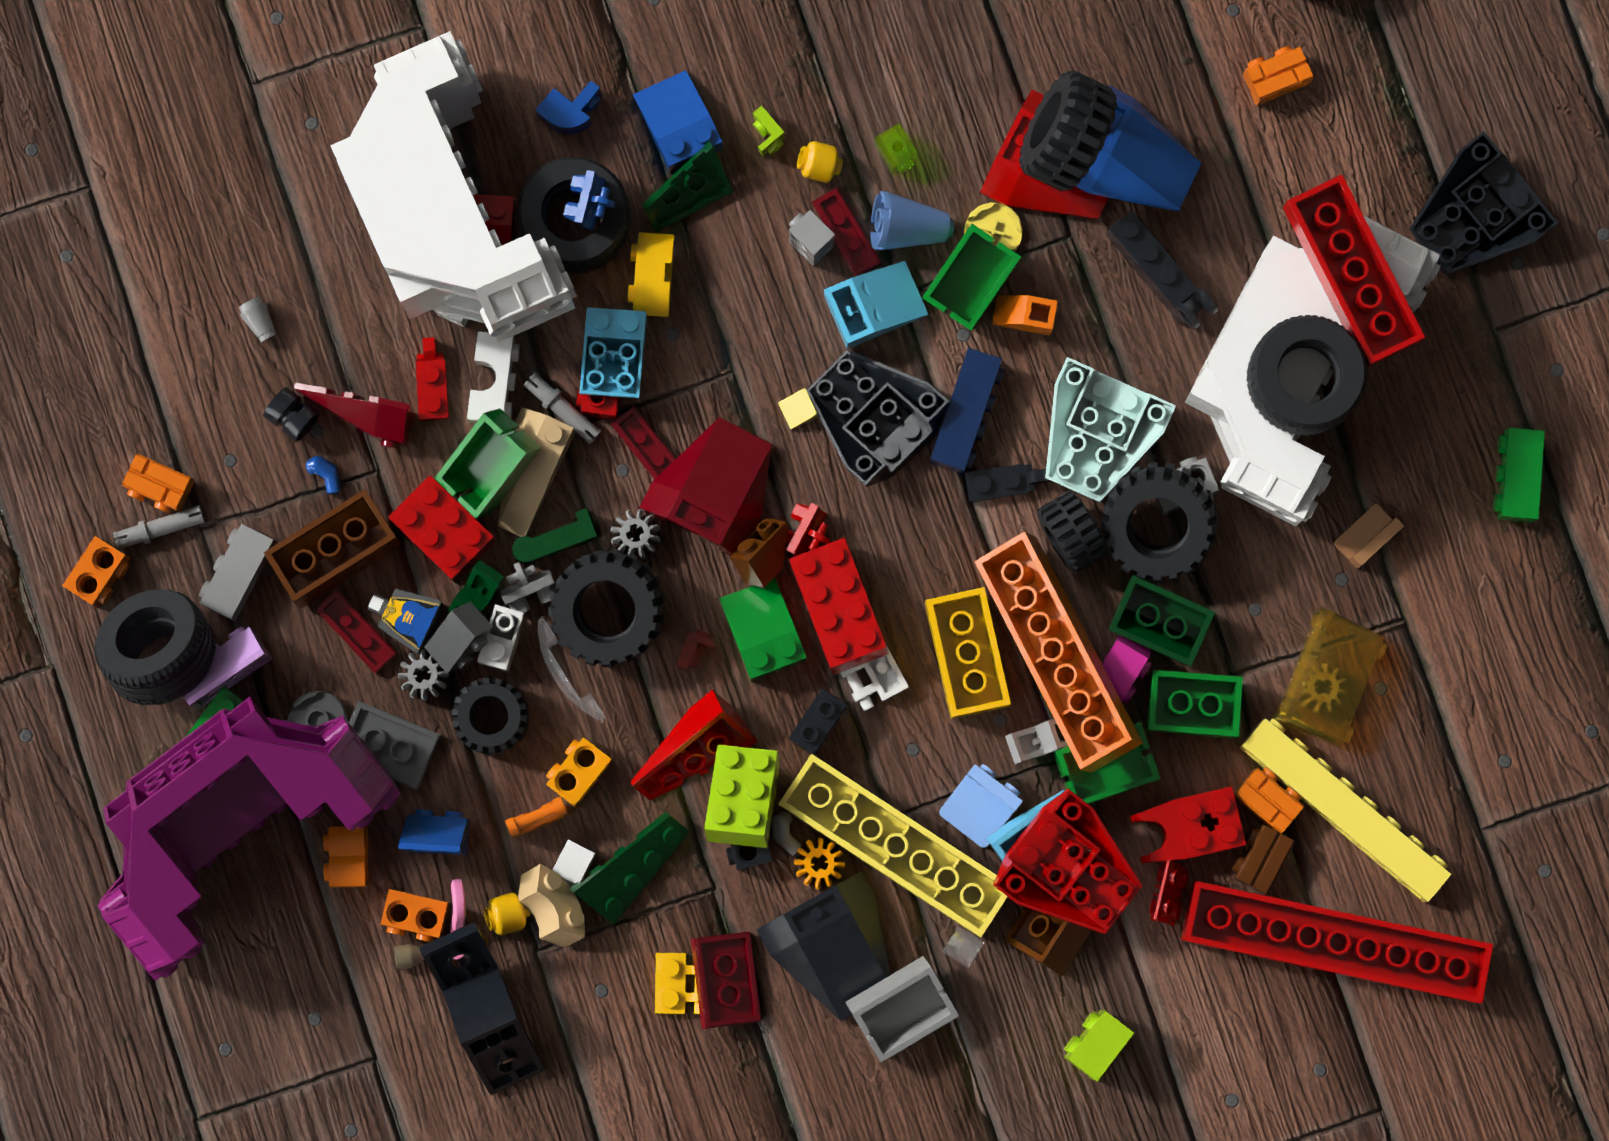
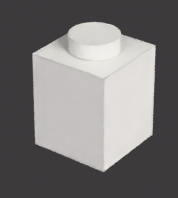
(574, 863)

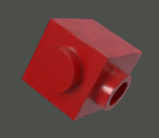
(598, 406)

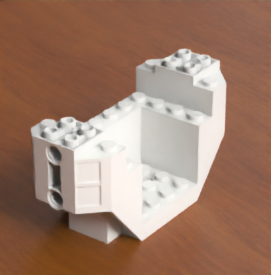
(425, 209)
(1265, 461)

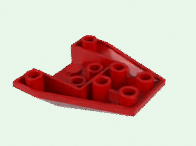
(1013, 188)
(1069, 867)

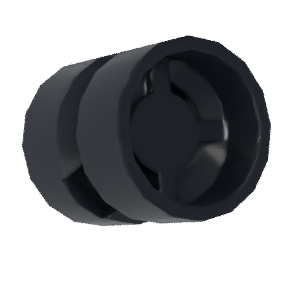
(291, 414)

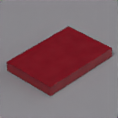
(726, 980)

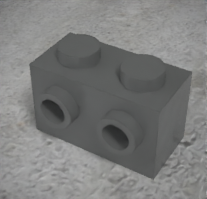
(459, 638)

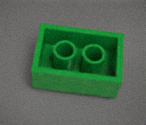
(1194, 704)

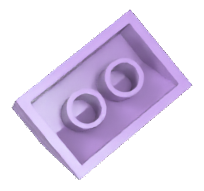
(230, 665)

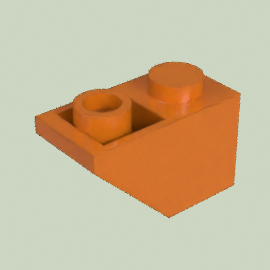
(1025, 313)

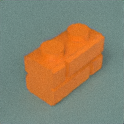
(1277, 75)
(158, 484)
(1269, 800)

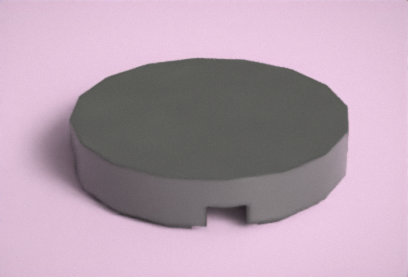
(316, 708)

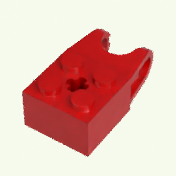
(1183, 830)

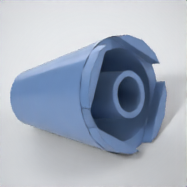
(907, 223)

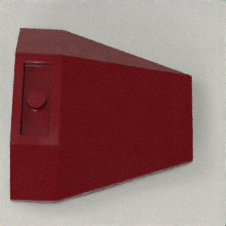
(714, 486)

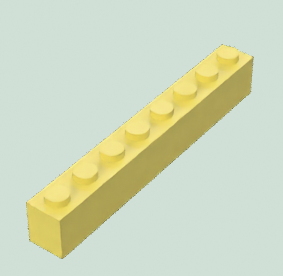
(1345, 810)

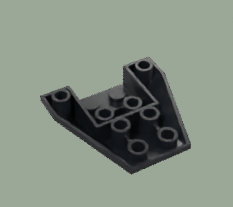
(1480, 209)
(875, 415)
(832, 944)

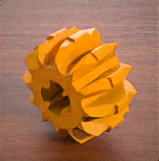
(821, 872)

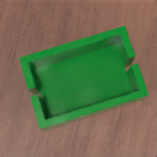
(972, 277)
(488, 462)
(1112, 779)

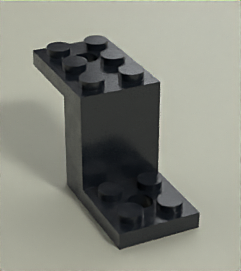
(482, 1008)

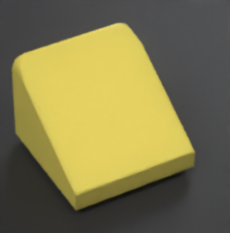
(798, 409)

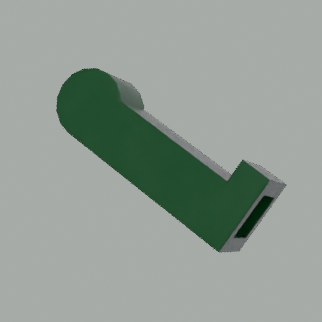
(531, 550)

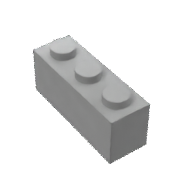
(236, 572)

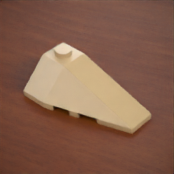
(528, 493)

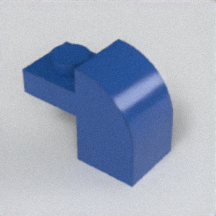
(569, 116)

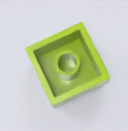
(1097, 1044)

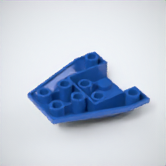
(1141, 160)

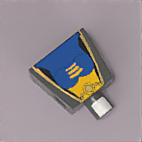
(407, 617)

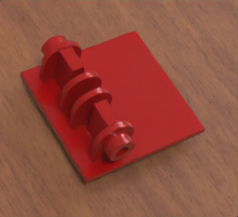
(1168, 906)

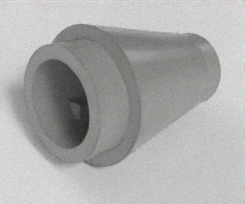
(257, 317)

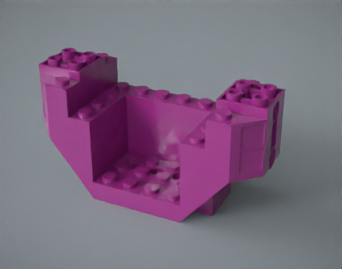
(209, 796)

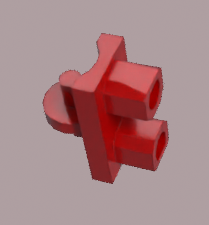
(810, 531)

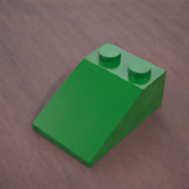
(763, 630)

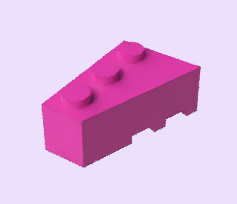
(1124, 664)

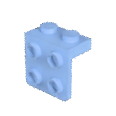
(980, 805)

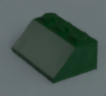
(1161, 620)

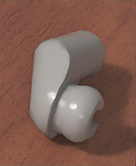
(781, 832)

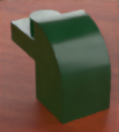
(480, 588)

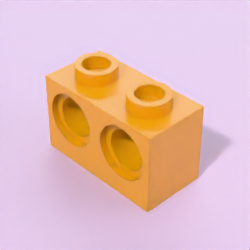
(585, 776)

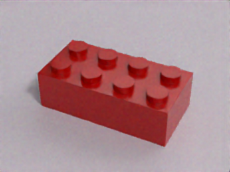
(838, 606)

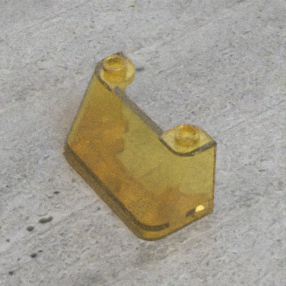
(1330, 678)

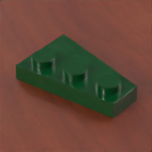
(688, 190)

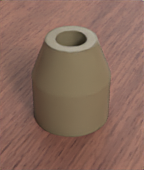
(407, 956)

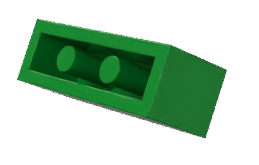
(1519, 475)

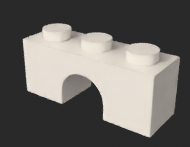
(500, 358)

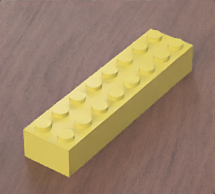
(894, 845)

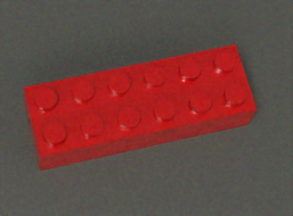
(1353, 270)

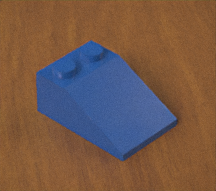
(677, 120)
(435, 833)

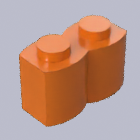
(347, 857)

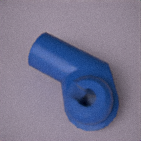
(328, 471)

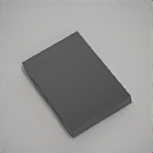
(397, 743)

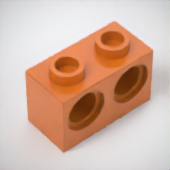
(90, 567)
(416, 907)

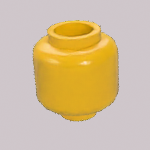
(819, 161)
(506, 914)

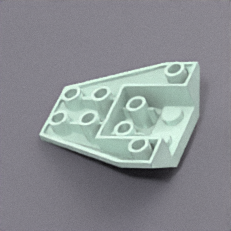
(1099, 429)

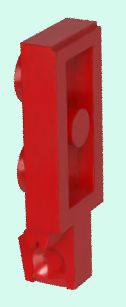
(431, 383)

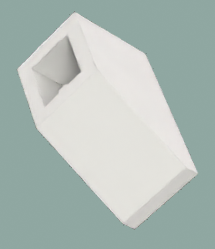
(502, 639)

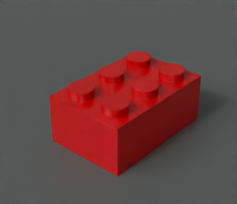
(442, 528)

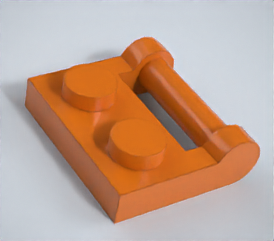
(531, 821)

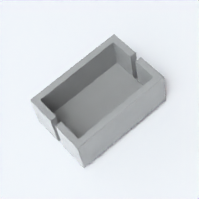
(902, 1009)

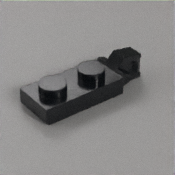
(1003, 482)

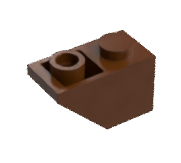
(762, 553)

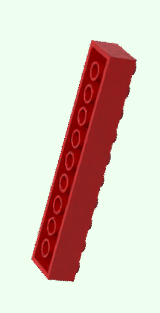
(1337, 942)

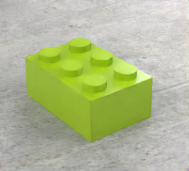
(742, 796)

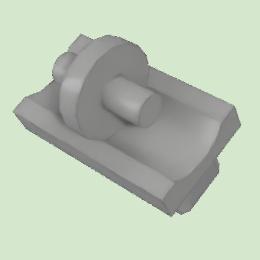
(515, 594)

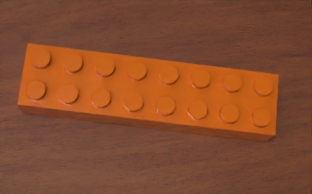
(1058, 652)

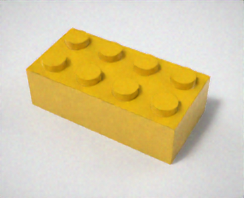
(967, 653)

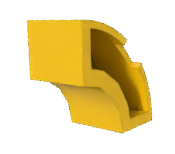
(652, 273)

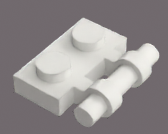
(885, 680)

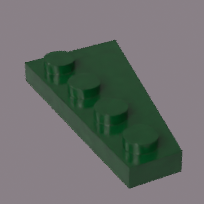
(622, 878)

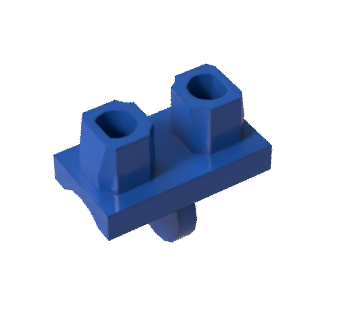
(592, 200)

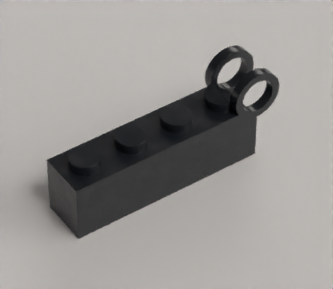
(1159, 270)

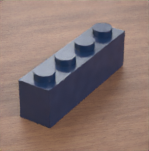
(965, 412)

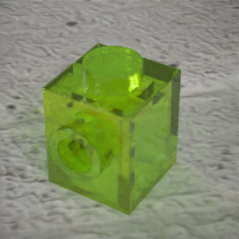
(896, 149)

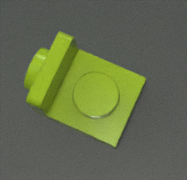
(767, 126)

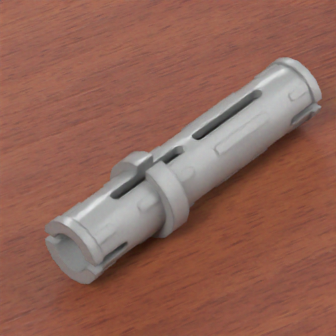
(562, 408)
(146, 531)

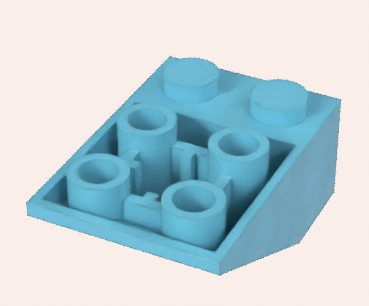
(874, 303)
(613, 352)

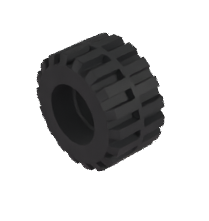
(1072, 531)
(471, 698)

